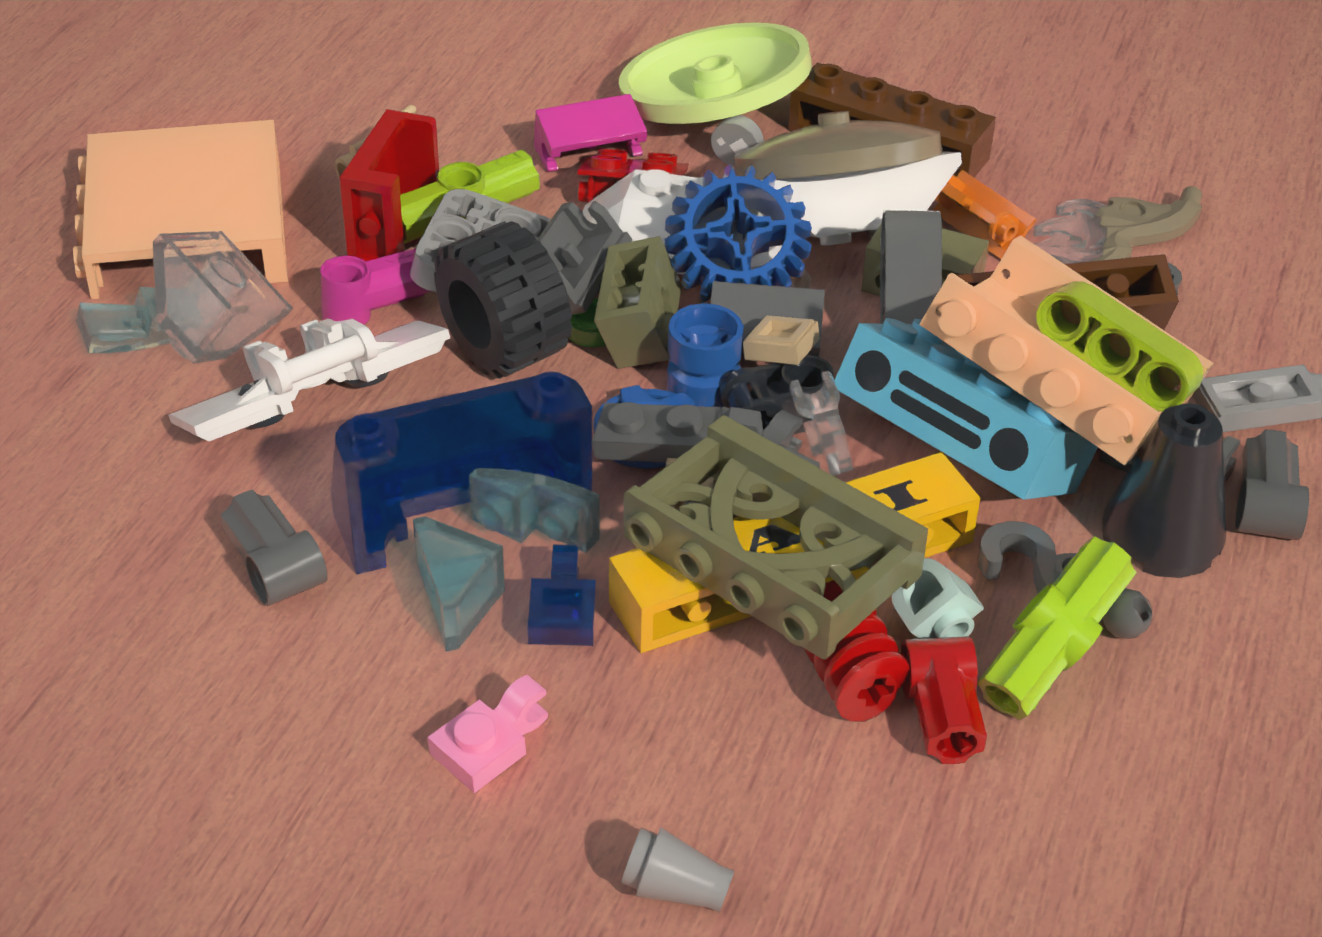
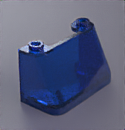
(423, 453)

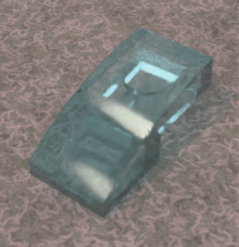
(121, 326)

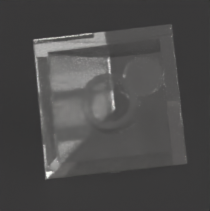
(211, 295)

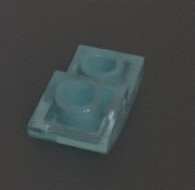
(524, 501)

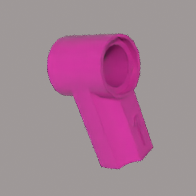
(356, 287)

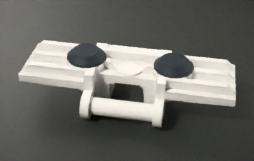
(333, 351)

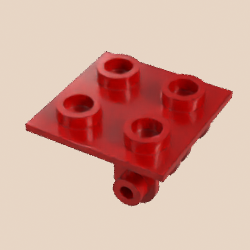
(613, 165)

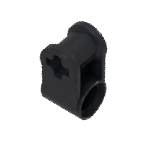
(772, 387)

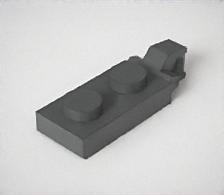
(659, 431)

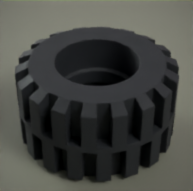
(502, 299)

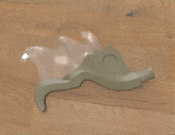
(1112, 230)

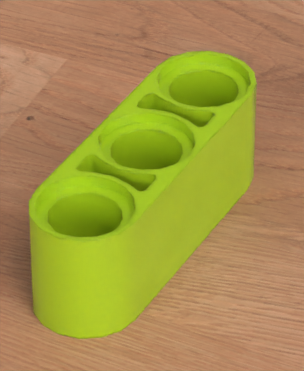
(1148, 345)

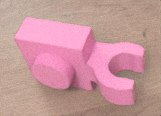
(488, 741)

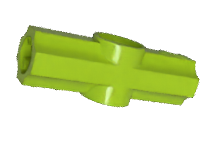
(501, 179)
(1056, 628)

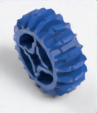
(778, 227)

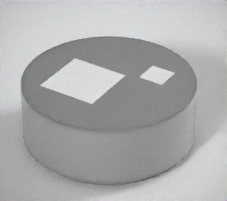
(734, 136)

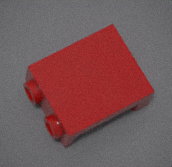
(390, 162)

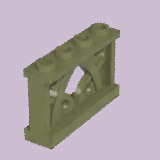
(769, 585)

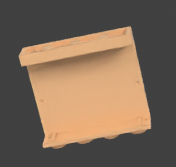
(179, 184)
(1000, 333)

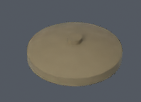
(839, 147)

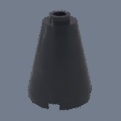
(1173, 496)

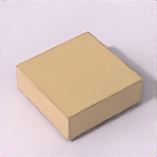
(781, 340)

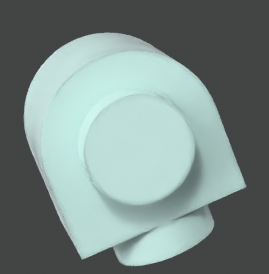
(937, 604)

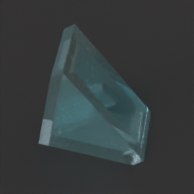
(459, 576)

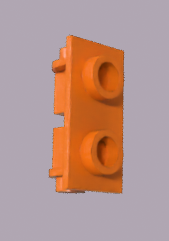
(982, 213)

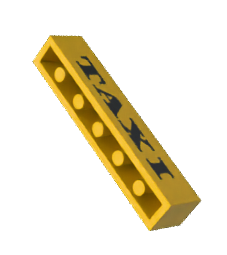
(666, 607)

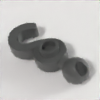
(1125, 619)

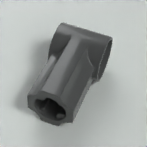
(1271, 492)
(274, 554)

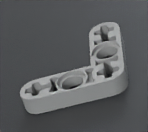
(449, 227)

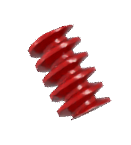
(863, 668)

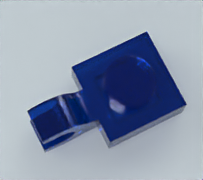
(564, 605)

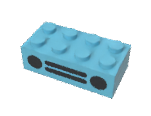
(962, 410)

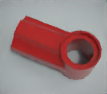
(945, 696)

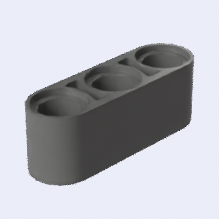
(909, 263)

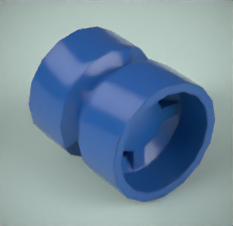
(703, 350)

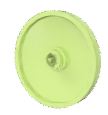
(716, 72)

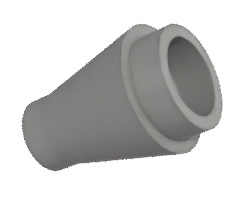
(675, 872)

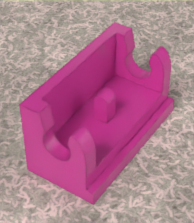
(588, 126)

